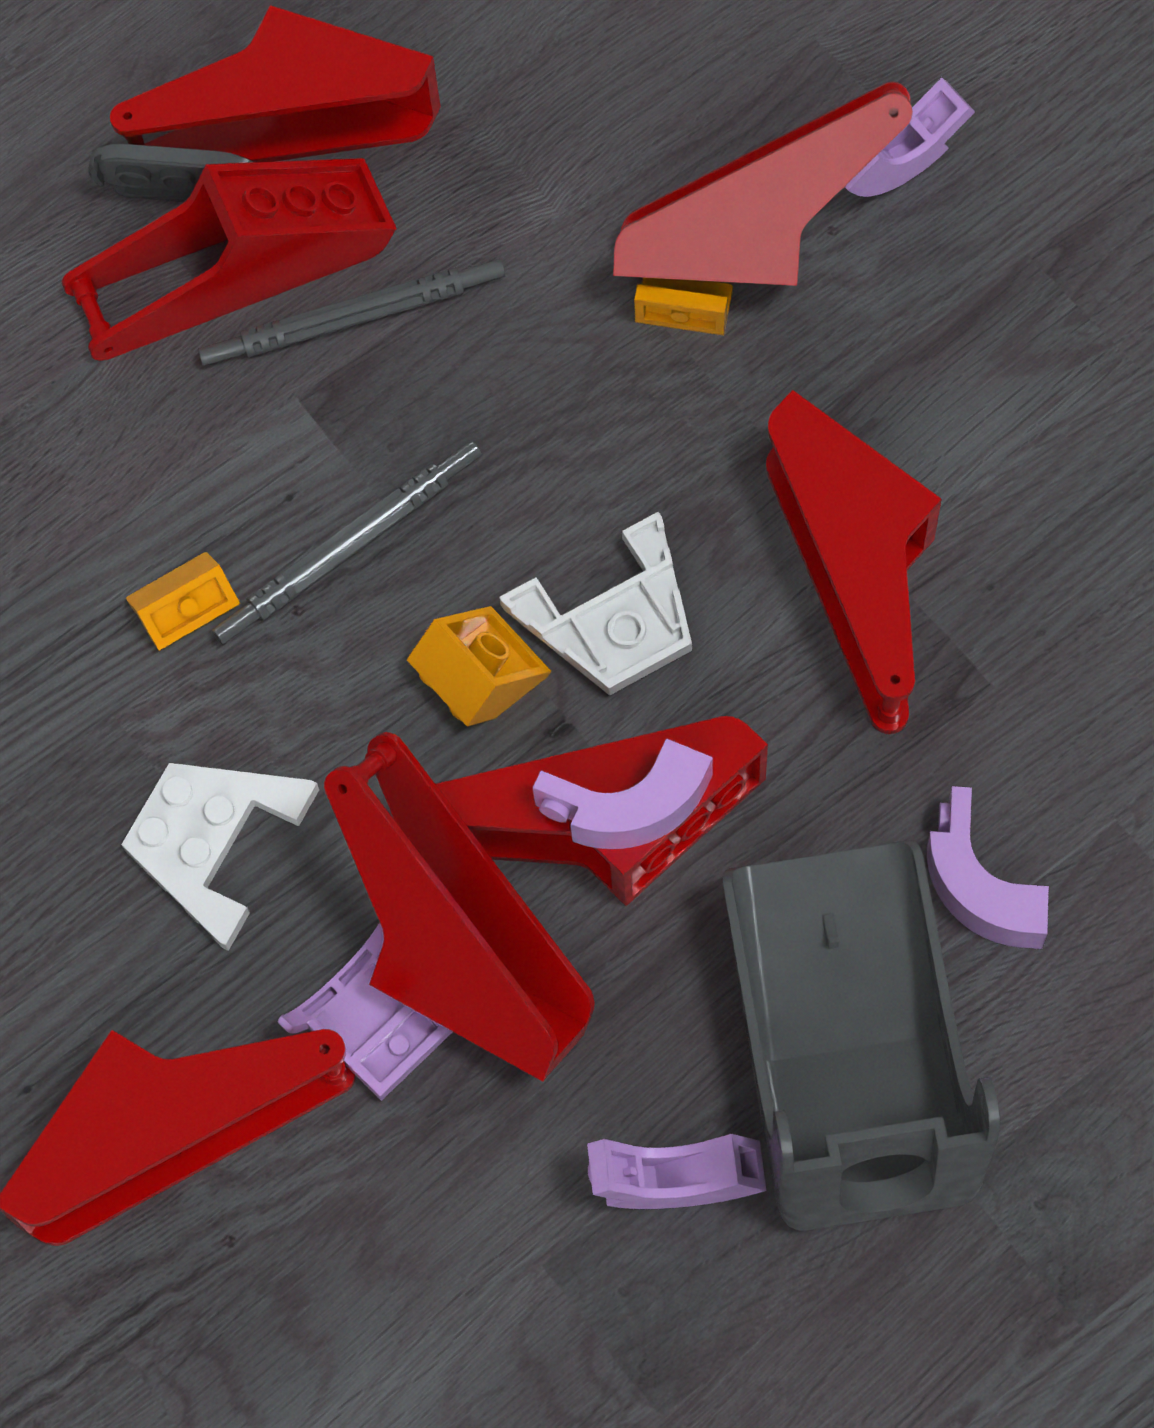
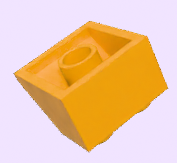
(476, 664)

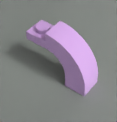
(917, 145)
(635, 814)
(984, 904)
(677, 1175)

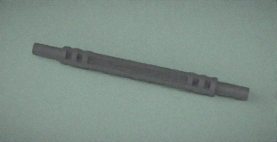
(351, 312)
(346, 542)

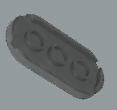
(153, 170)

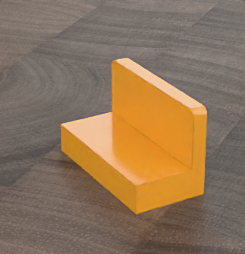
(684, 304)
(183, 600)

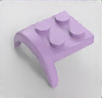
(379, 1033)

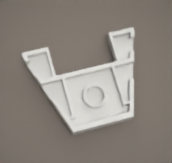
(623, 629)
(193, 825)

